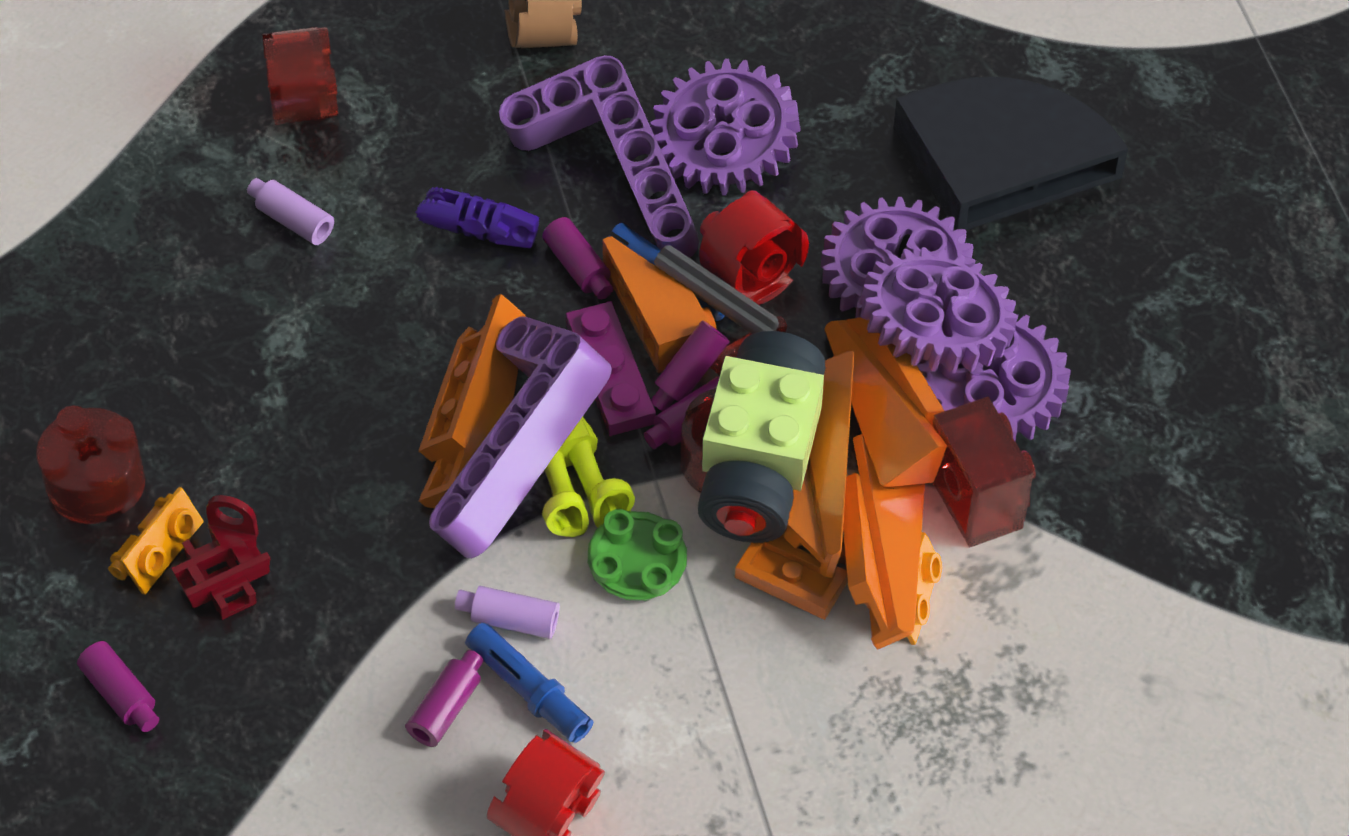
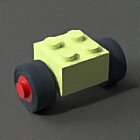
(760, 435)

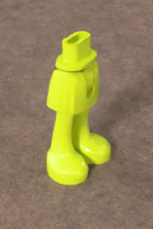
(566, 511)

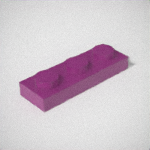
(624, 397)

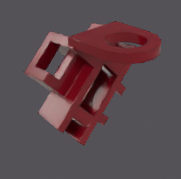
(231, 541)

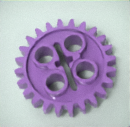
(726, 126)
(875, 234)
(959, 325)
(1025, 361)

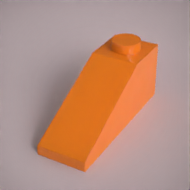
(655, 302)

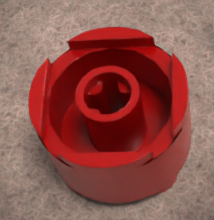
(752, 247)
(546, 789)

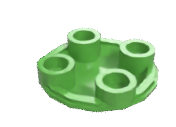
(637, 554)

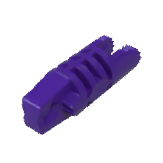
(478, 217)

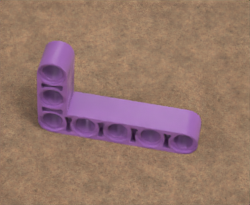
(629, 140)
(560, 388)

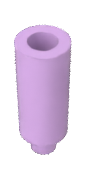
(291, 210)
(510, 611)

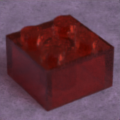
(982, 472)

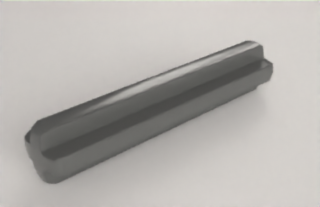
(715, 291)

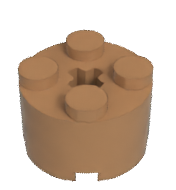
(542, 23)

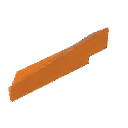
(470, 400)
(890, 406)
(819, 507)
(882, 548)

